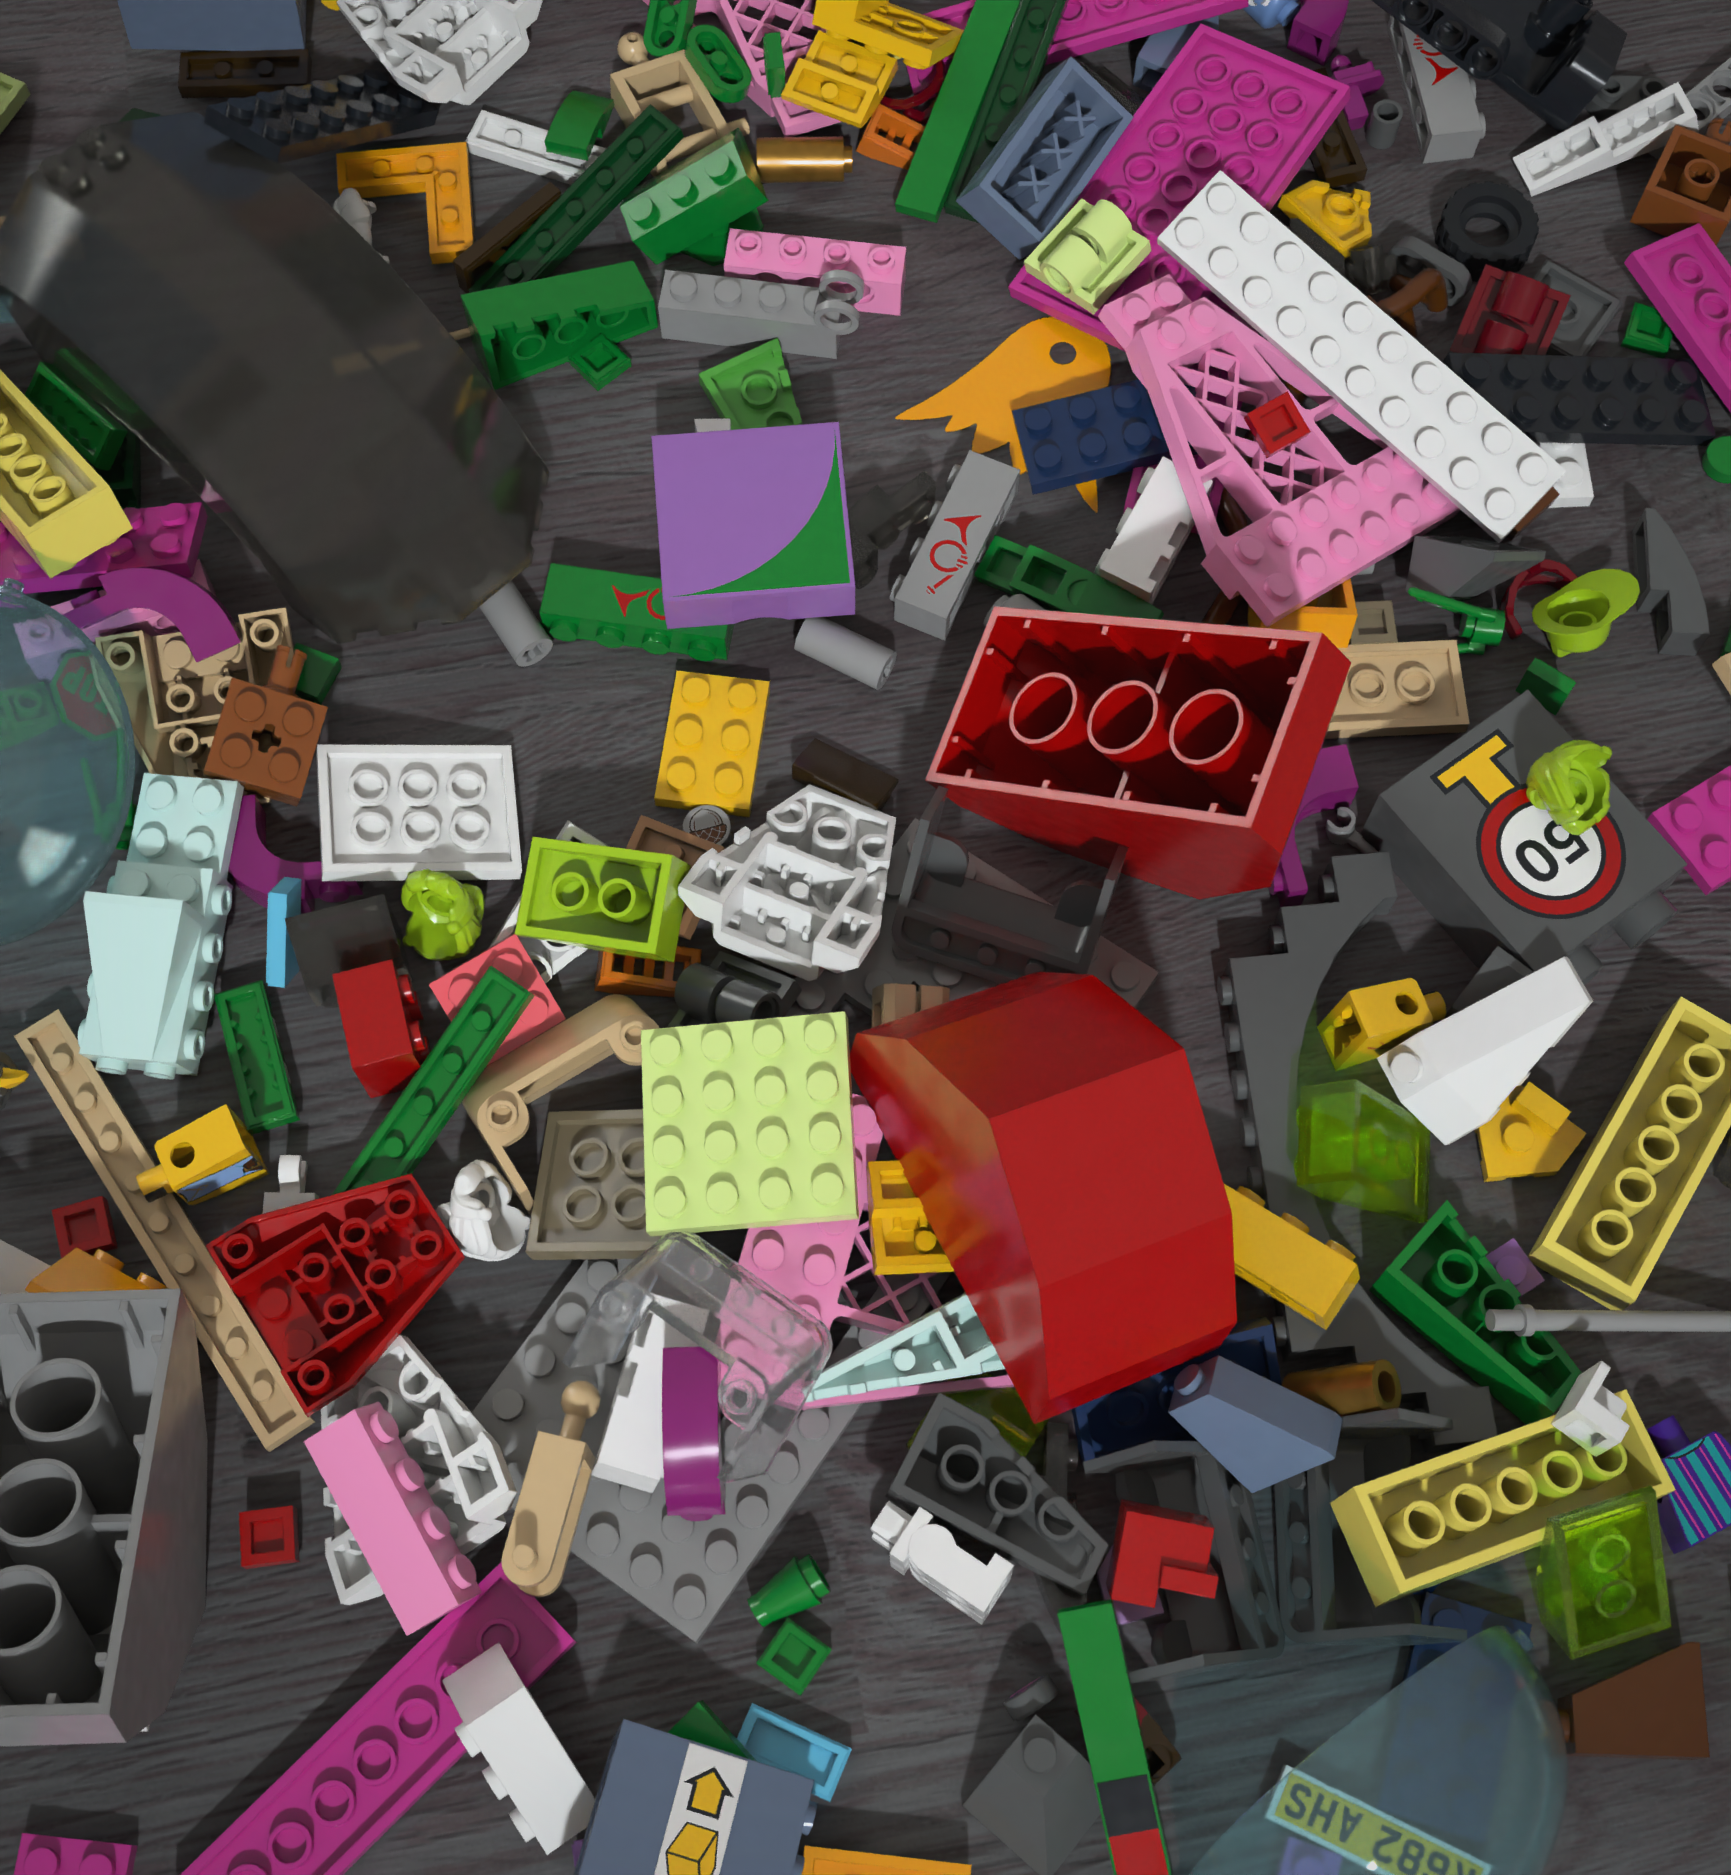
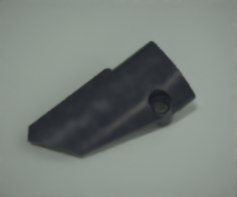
(1528, 48)

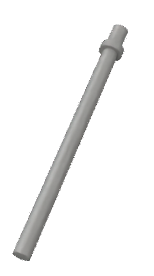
(1526, 1320)

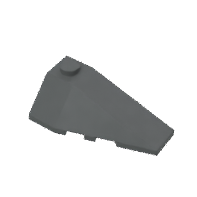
(994, 1497)

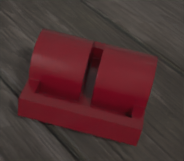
(1510, 315)

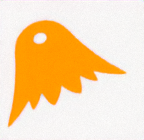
(1018, 377)

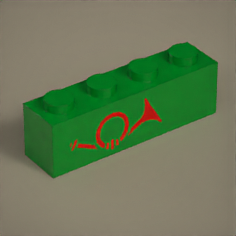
(622, 611)

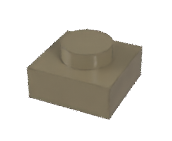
(1374, 623)

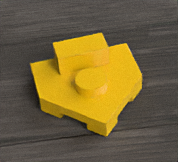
(1332, 214)
(1527, 1136)

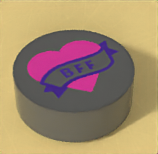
(1030, 1697)

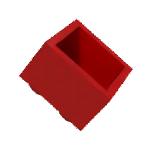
(381, 1026)

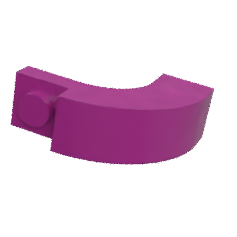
(1317, 29)
(190, 606)
(1330, 787)
(259, 871)
(691, 1433)

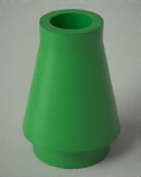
(790, 1591)

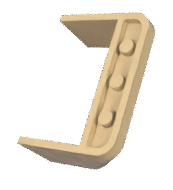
(515, 1080)

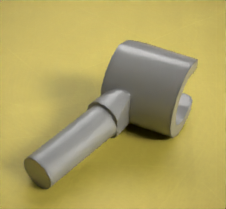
(1347, 834)

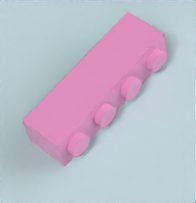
(393, 1516)

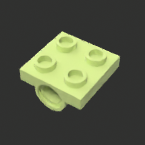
(1089, 254)

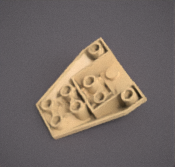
(180, 701)

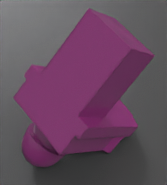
(1362, 81)

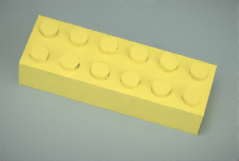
(49, 490)
(1643, 1161)
(1485, 1502)

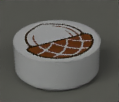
(709, 823)

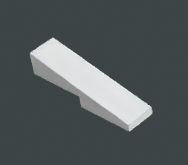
(1600, 145)

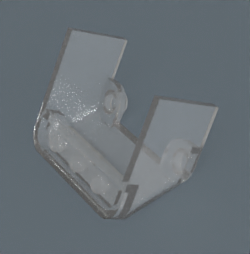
(752, 1328)

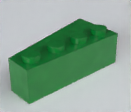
(546, 320)
(1443, 1292)

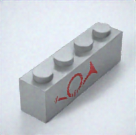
(1437, 98)
(955, 544)

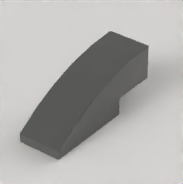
(1668, 587)

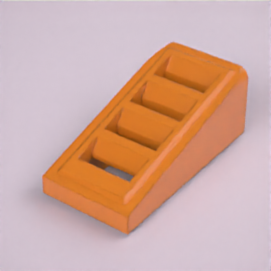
(885, 149)
(630, 984)

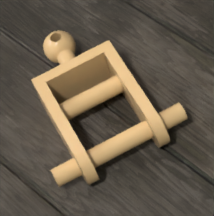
(665, 85)
(552, 1498)

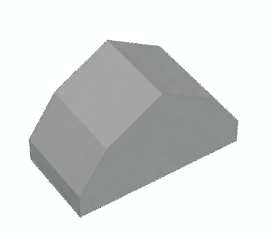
(98, 1511)

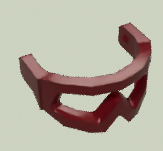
(908, 104)
(1530, 577)

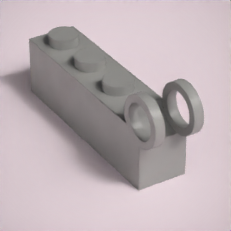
(756, 311)

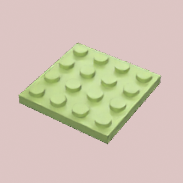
(748, 1124)

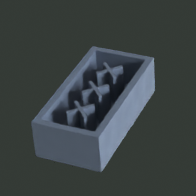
(1045, 158)

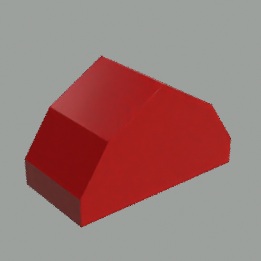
(1143, 739)
(1061, 1179)

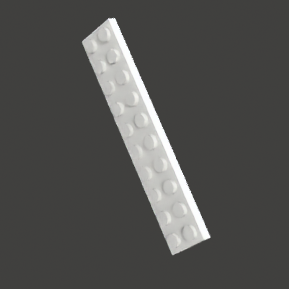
(1361, 356)

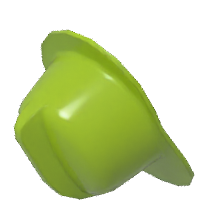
(1583, 610)

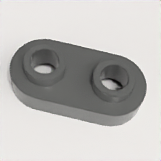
(1623, 92)
(1416, 255)

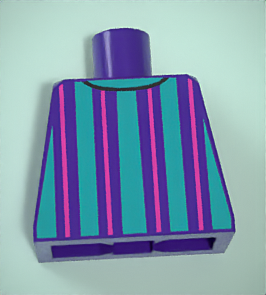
(1701, 1483)

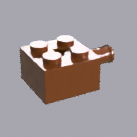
(1690, 184)
(270, 710)

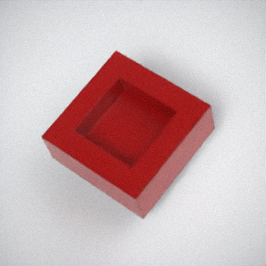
(1277, 424)
(85, 1226)
(269, 1537)

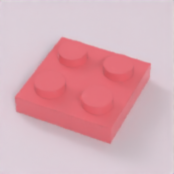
(514, 962)

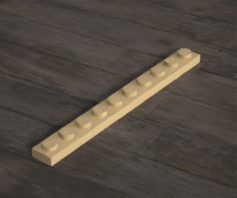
(164, 1231)

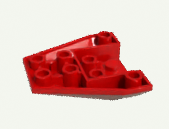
(337, 1280)

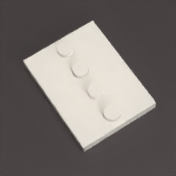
(417, 810)

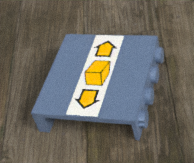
(692, 1811)

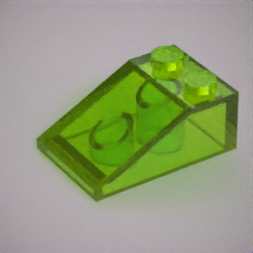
(1362, 1150)
(1603, 1574)

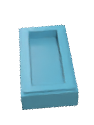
(281, 960)
(794, 1749)

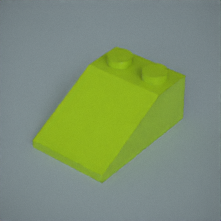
(602, 898)

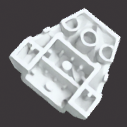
(444, 45)
(800, 886)
(456, 1454)

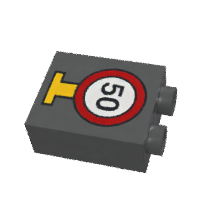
(1503, 868)

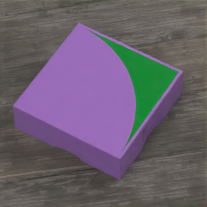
(753, 525)

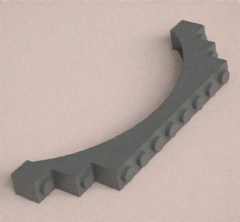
(1268, 1018)

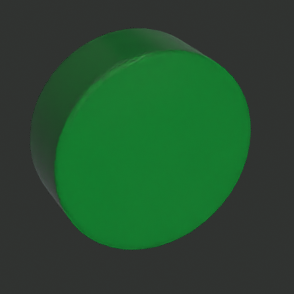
(1717, 460)

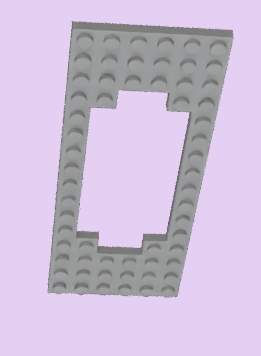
(624, 1533)

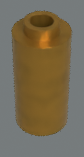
(803, 159)
(1349, 1387)

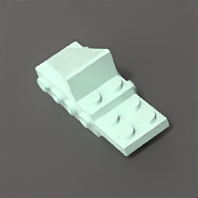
(161, 930)

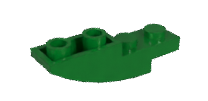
(1057, 582)

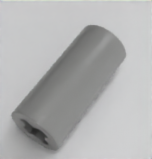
(517, 626)
(845, 651)

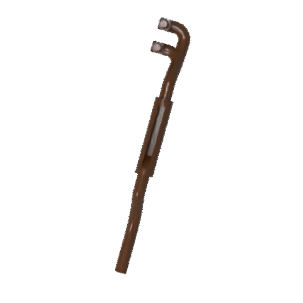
(1425, 287)

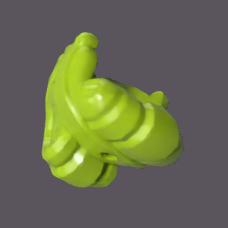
(1572, 784)
(443, 915)

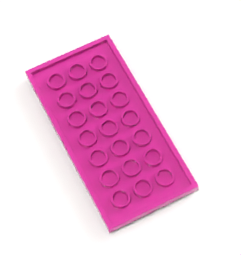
(1208, 113)

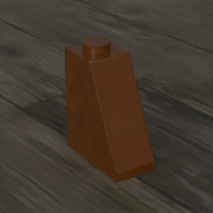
(1641, 1710)

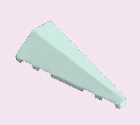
(929, 1349)

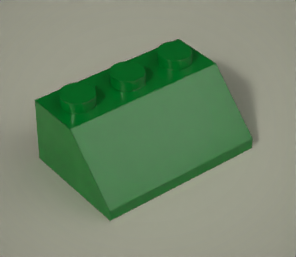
(693, 198)

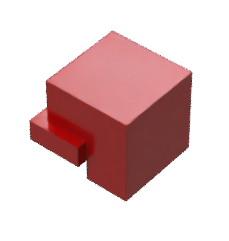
(1160, 1550)

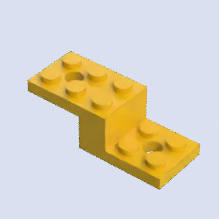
(888, 29)

